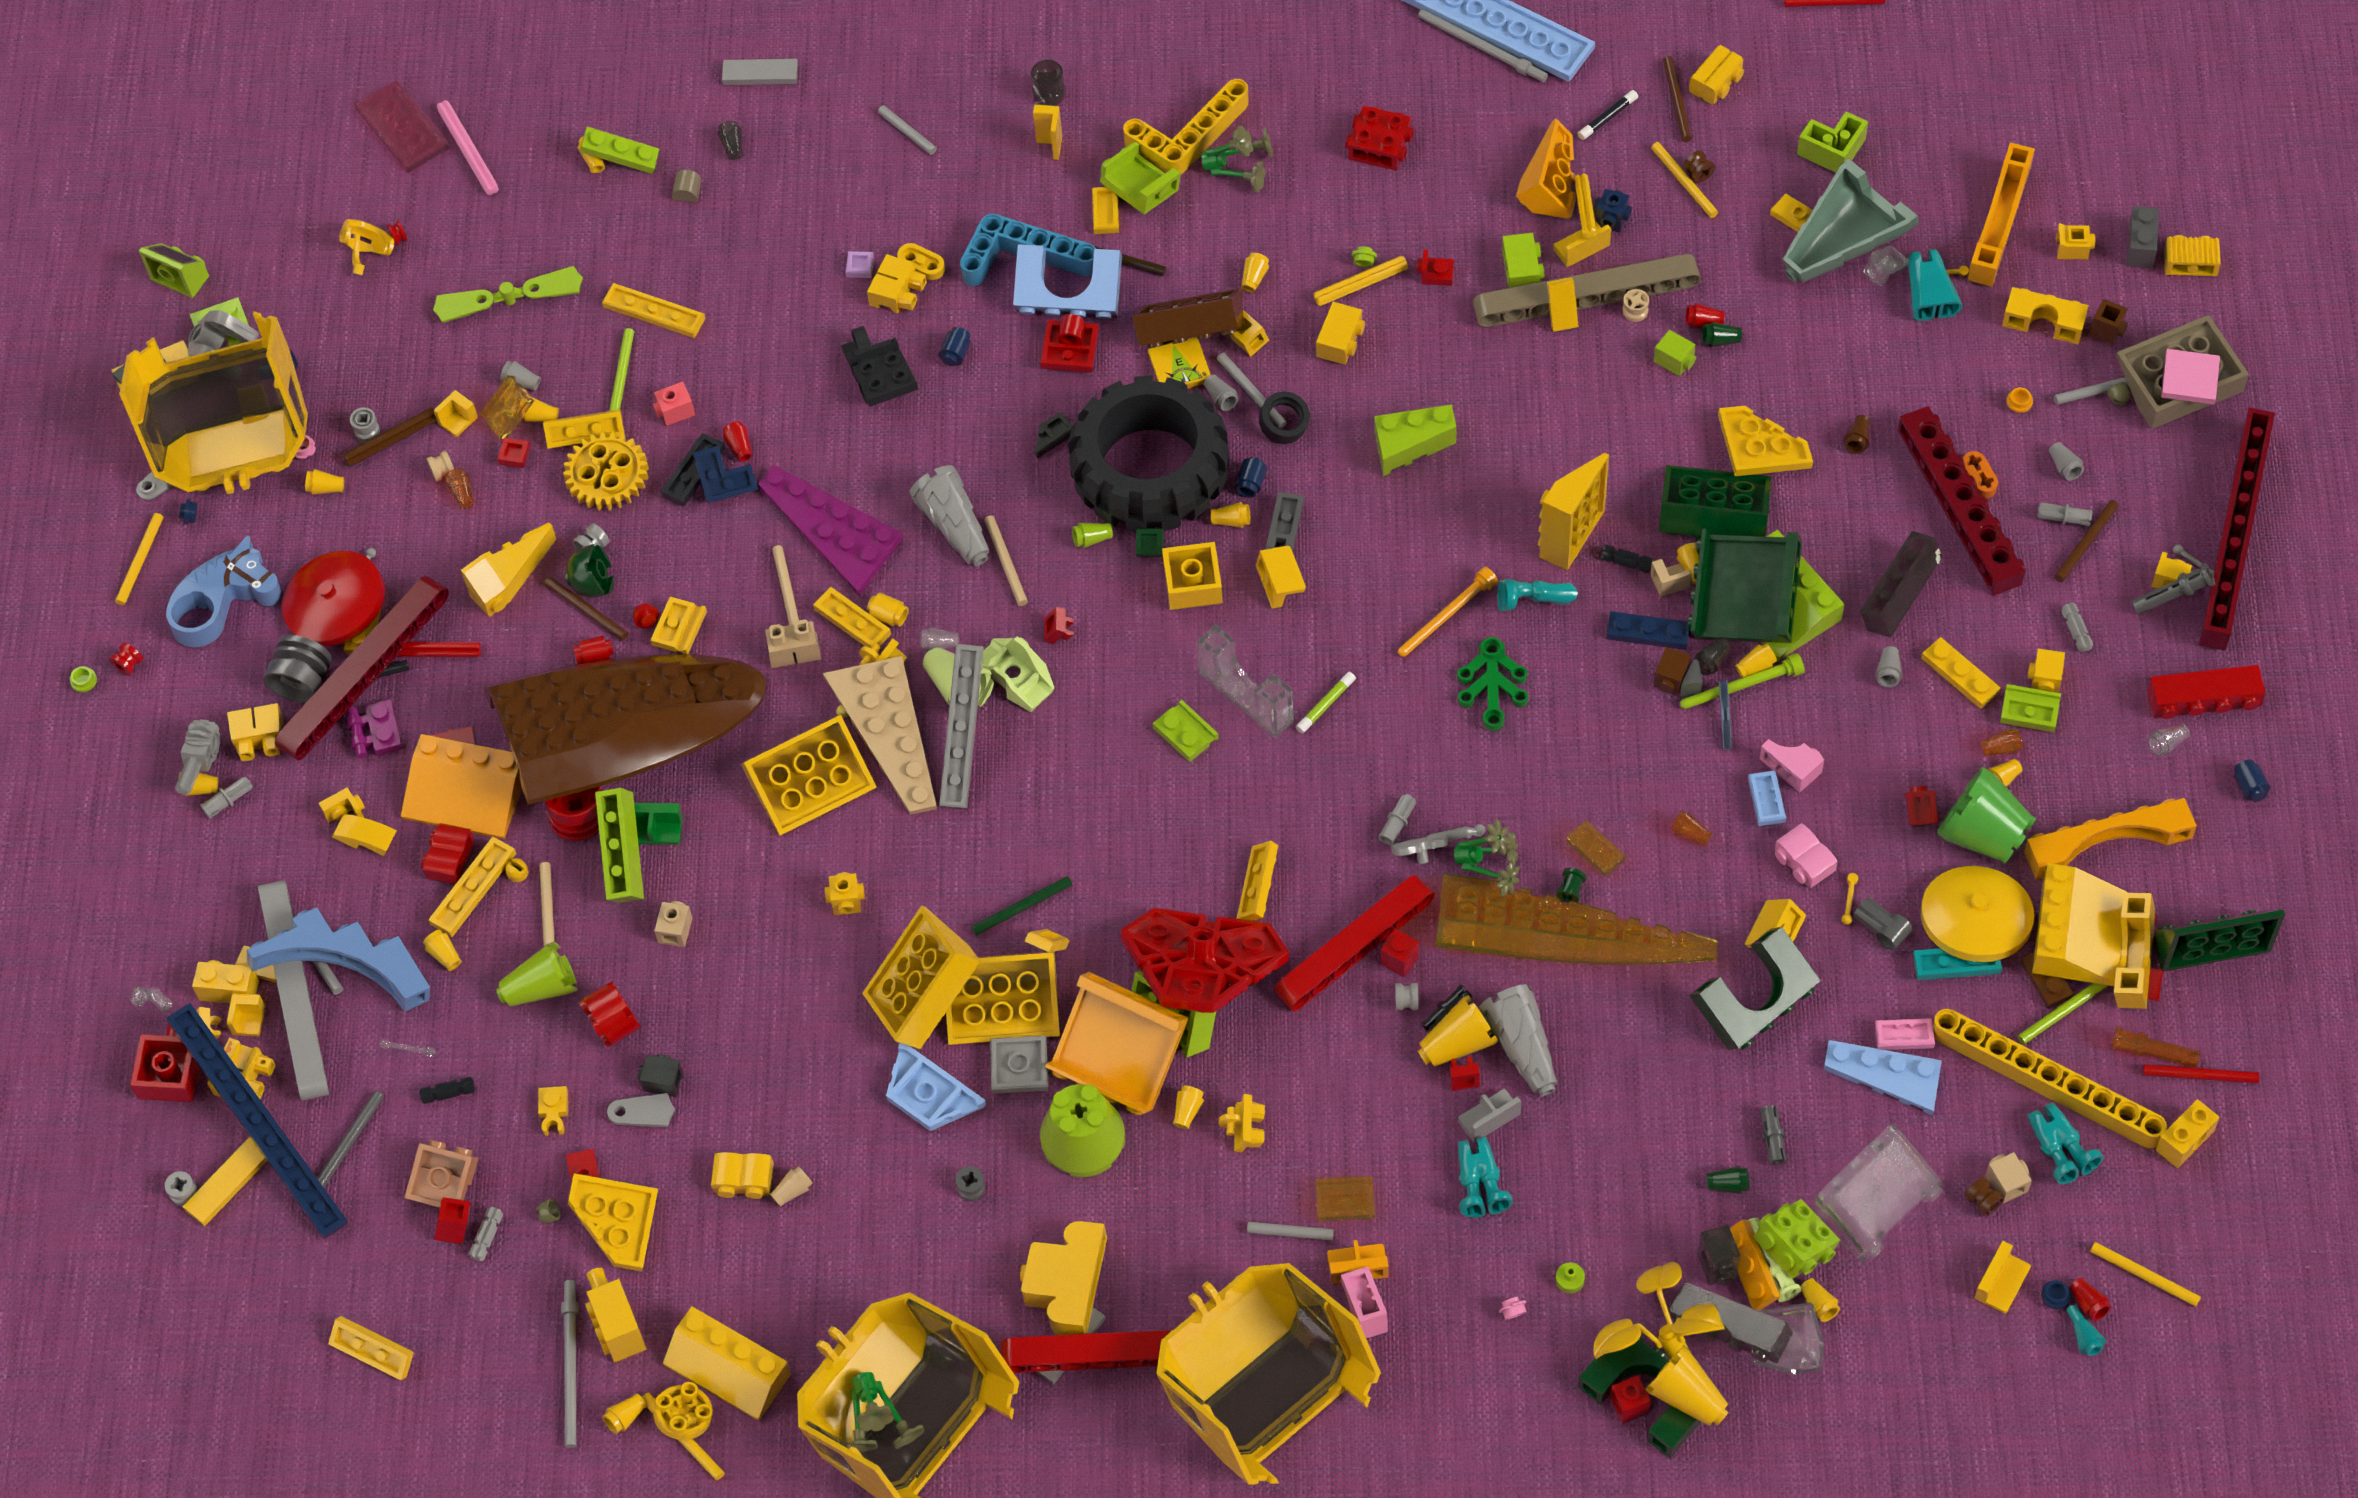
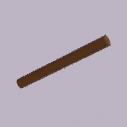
(1677, 99)
(2086, 541)
(586, 608)

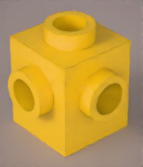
(844, 893)

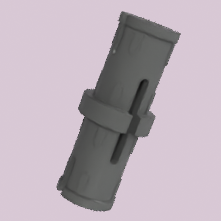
(1773, 1135)

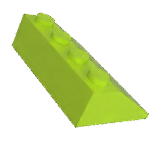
(1815, 609)

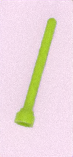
(1791, 666)

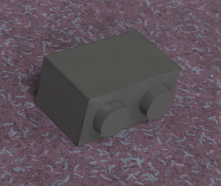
(2142, 237)

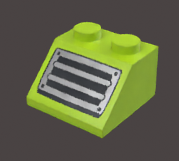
(174, 268)

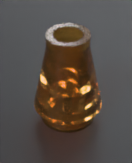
(459, 486)
(2003, 743)
(1690, 828)

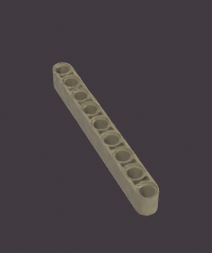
(1590, 289)

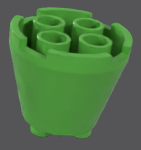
(1987, 818)

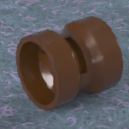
(1984, 1196)

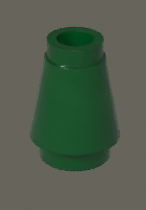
(1719, 334)
(1729, 1180)

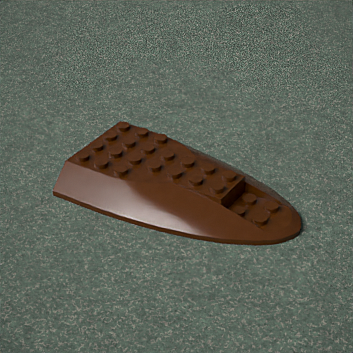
(619, 717)

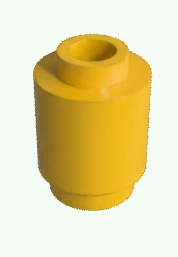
(887, 609)

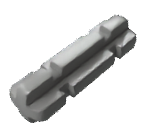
(2077, 627)
(485, 1234)

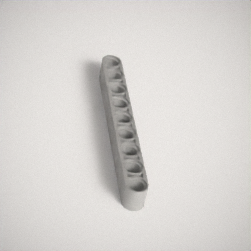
(294, 998)

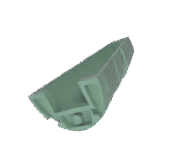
(1845, 225)

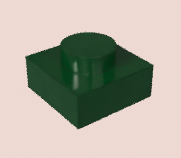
(1149, 542)

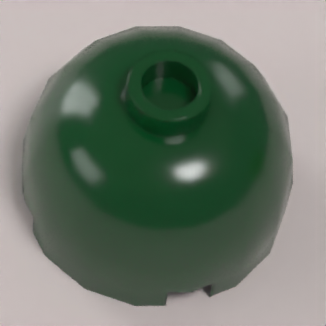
(589, 572)

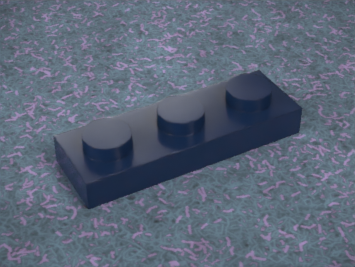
(1647, 630)

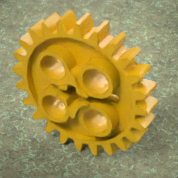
(586, 464)

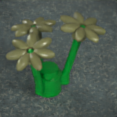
(1469, 854)

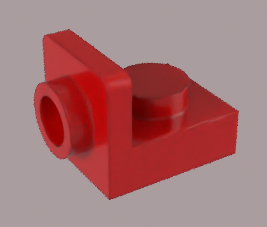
(1435, 270)
(1921, 806)

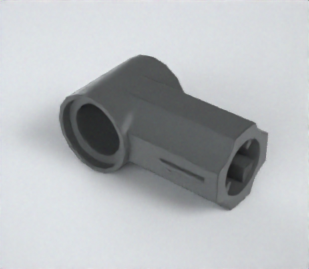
(1888, 928)

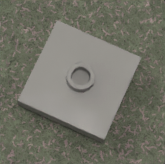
(1019, 1064)

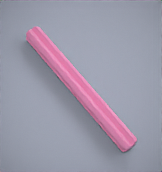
(467, 147)

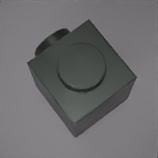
(660, 1075)

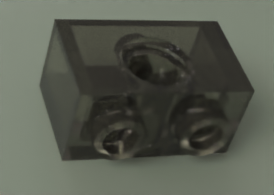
(1718, 1255)

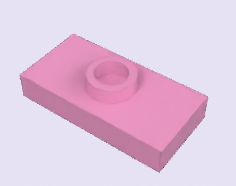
(1904, 1034)

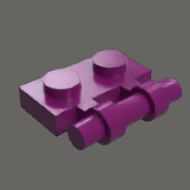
(383, 729)

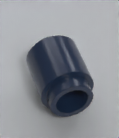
(955, 346)
(1250, 477)
(2251, 780)

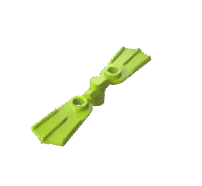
(461, 304)

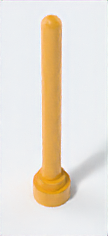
(1484, 580)

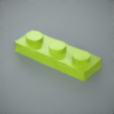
(619, 150)

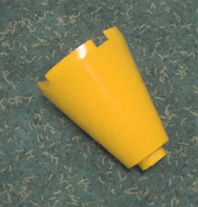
(1457, 1035)
(1689, 1389)

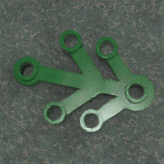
(1491, 680)

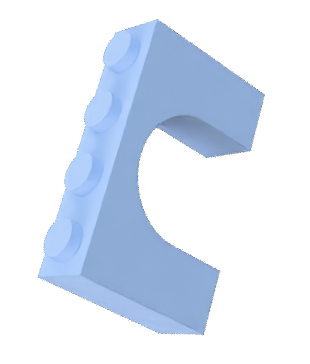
(1098, 299)

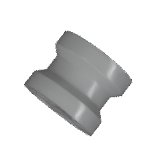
(1406, 996)
(186, 1187)

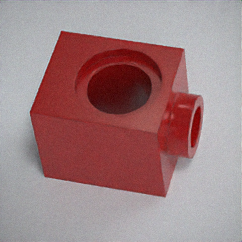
(1630, 1399)

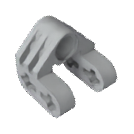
(211, 332)

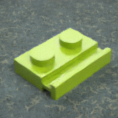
(2030, 708)
(1185, 731)

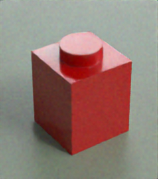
(1399, 952)

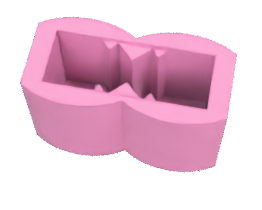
(1805, 855)

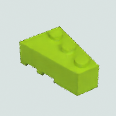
(1413, 434)
(1198, 1028)

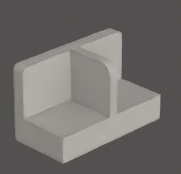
(1490, 1114)

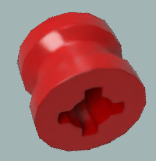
(126, 659)

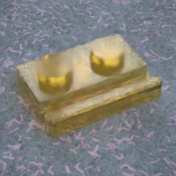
(507, 407)
(1345, 1198)

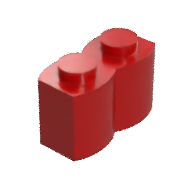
(447, 853)

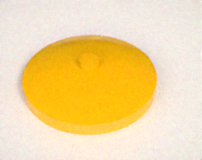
(1977, 913)

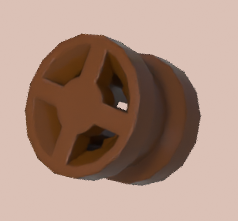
(1699, 166)

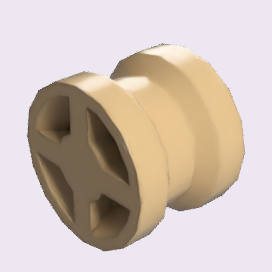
(1632, 299)
(440, 465)

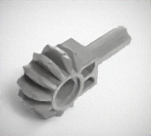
(198, 752)

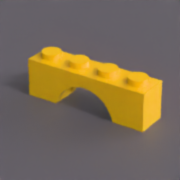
(2135, 961)

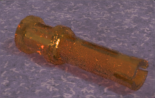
(2141, 1044)

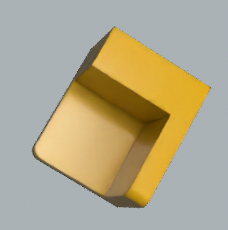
(455, 413)
(246, 1014)

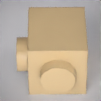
(673, 924)
(2009, 1176)

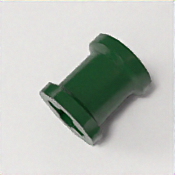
(1571, 885)

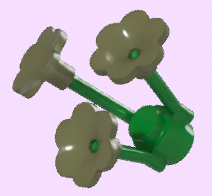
(1215, 158)
(876, 1417)

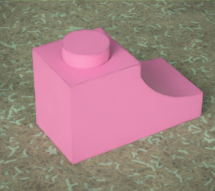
(1793, 764)
(1365, 1301)

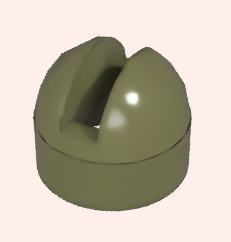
(2119, 393)
(548, 1211)

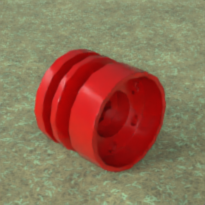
(574, 815)

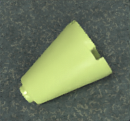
(940, 665)

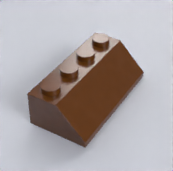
(1189, 317)

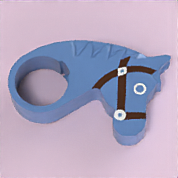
(214, 585)

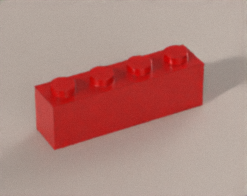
(2206, 691)

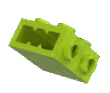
(1796, 1238)

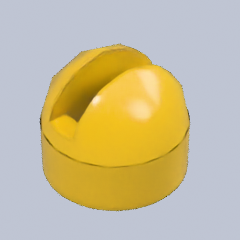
(513, 874)

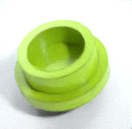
(1364, 256)
(83, 679)

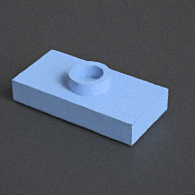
(1766, 798)

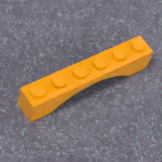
(2001, 214)
(2161, 823)

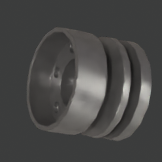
(297, 668)

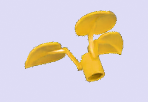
(1694, 1320)

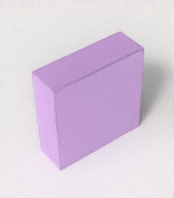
(859, 264)

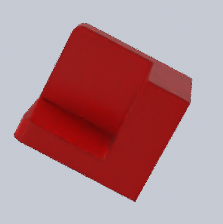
(452, 1220)

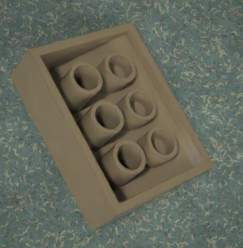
(2145, 369)

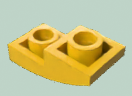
(365, 832)

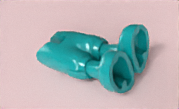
(1538, 591)
(2058, 1134)
(1480, 1168)

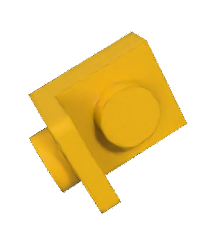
(340, 804)

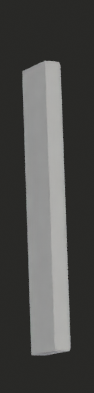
(961, 726)

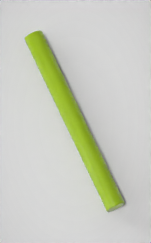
(622, 369)
(2060, 1012)

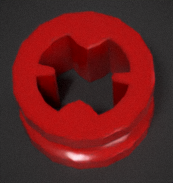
(397, 232)

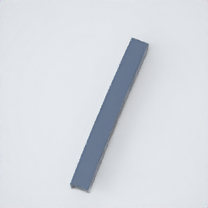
(1725, 715)

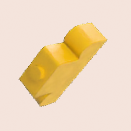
(1066, 1277)

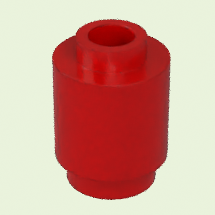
(593, 650)

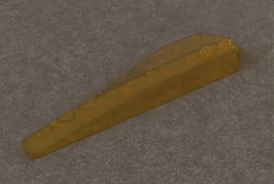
(1540, 928)

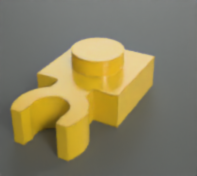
(552, 1106)

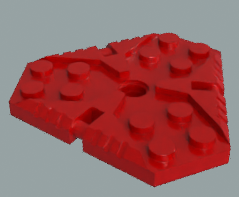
(1201, 961)

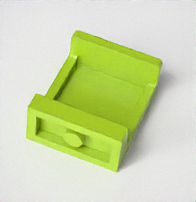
(1138, 179)

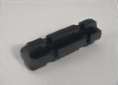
(1626, 558)
(447, 1090)

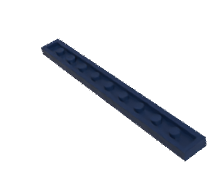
(257, 1121)

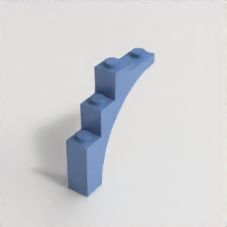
(348, 946)

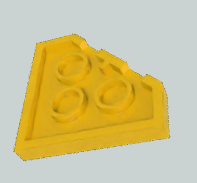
(1760, 445)
(615, 1216)

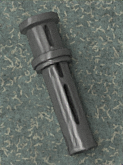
(2185, 585)

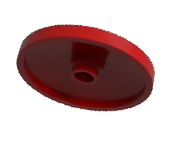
(333, 598)

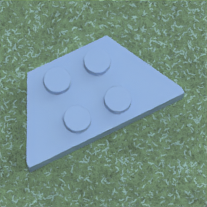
(928, 1091)

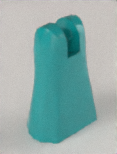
(1931, 288)

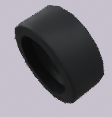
(1289, 399)

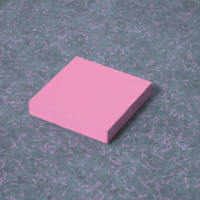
(2190, 376)

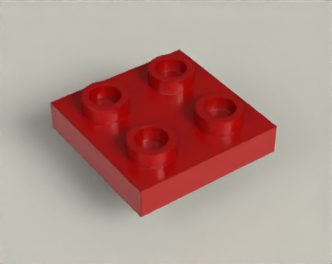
(1070, 344)

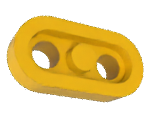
(923, 260)

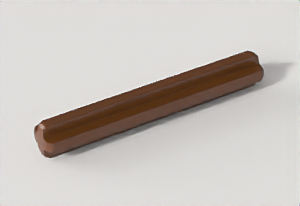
(390, 437)

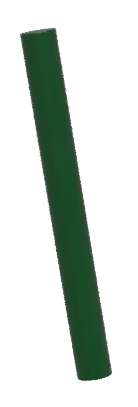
(1021, 905)

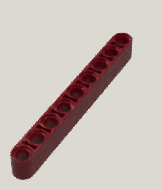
(361, 668)

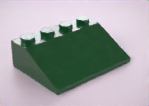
(1714, 502)
(2217, 939)

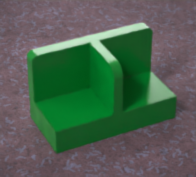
(658, 823)

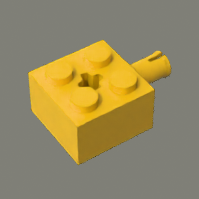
(612, 1317)

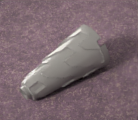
(951, 512)
(1518, 1027)

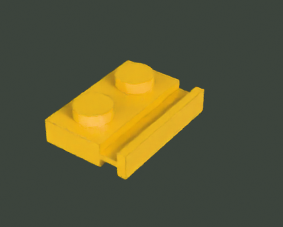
(678, 625)

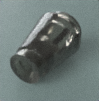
(731, 139)
(1712, 656)

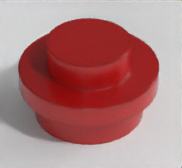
(645, 615)

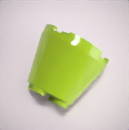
(1086, 1143)

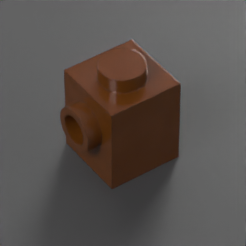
(2109, 322)
(1671, 670)

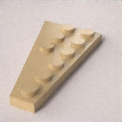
(884, 716)

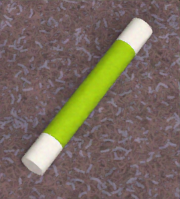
(1325, 702)

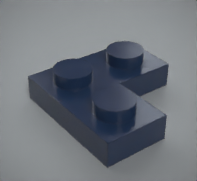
(720, 483)

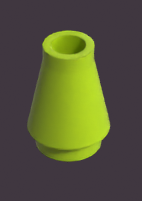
(1091, 533)

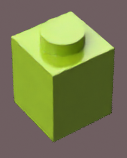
(1675, 353)

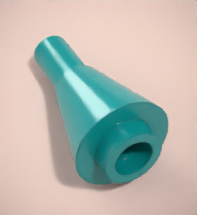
(2088, 1338)

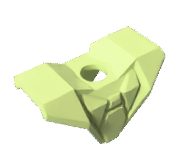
(1034, 681)

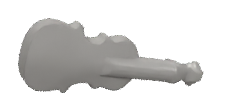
(1433, 841)

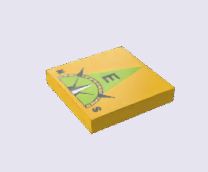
(1180, 362)

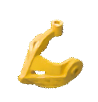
(380, 241)

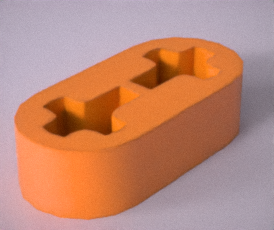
(1983, 472)

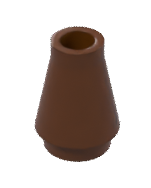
(1857, 437)

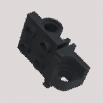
(878, 368)

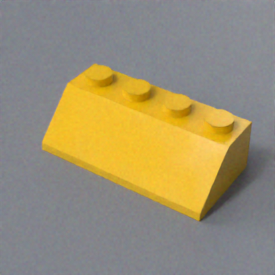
(726, 1363)

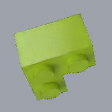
(1832, 146)

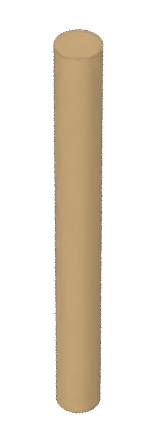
(1006, 560)
(785, 584)
(546, 902)

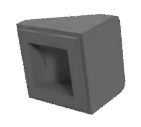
(1692, 681)

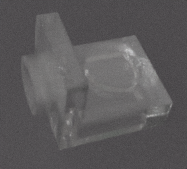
(1883, 263)

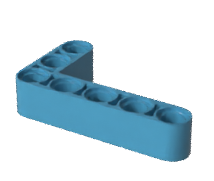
(985, 245)

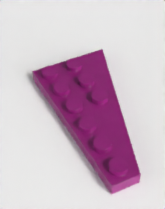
(838, 532)

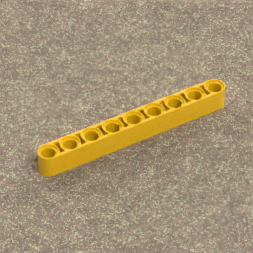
(2055, 1090)

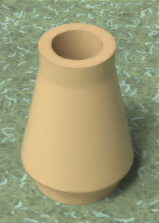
(791, 1186)

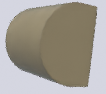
(686, 186)

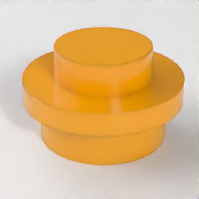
(2019, 400)

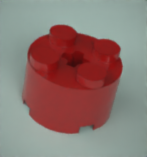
(609, 1014)

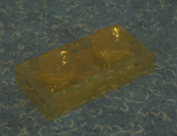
(1595, 848)

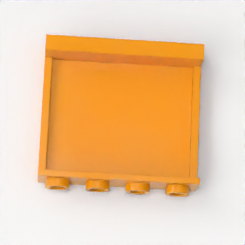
(1118, 1043)

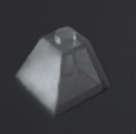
(1806, 1344)

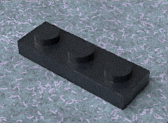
(686, 476)

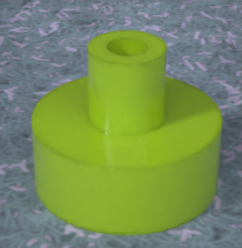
(1570, 1278)

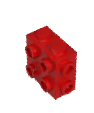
(1379, 137)

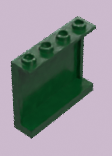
(1745, 587)

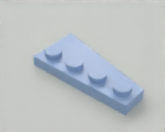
(1897, 1074)

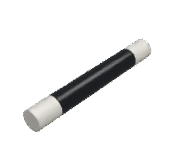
(1607, 115)

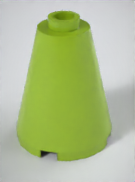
(538, 978)

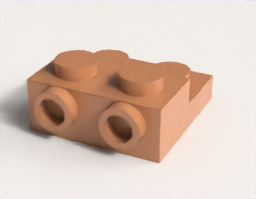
(440, 1173)

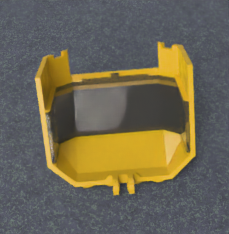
(194, 410)
(1262, 1364)
(932, 1372)

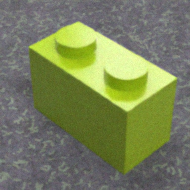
(1521, 260)

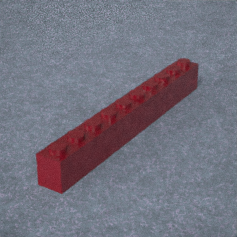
(2237, 529)

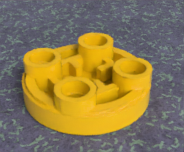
(683, 1411)

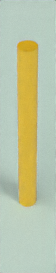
(1682, 177)
(139, 559)
(2145, 1274)
(694, 1449)

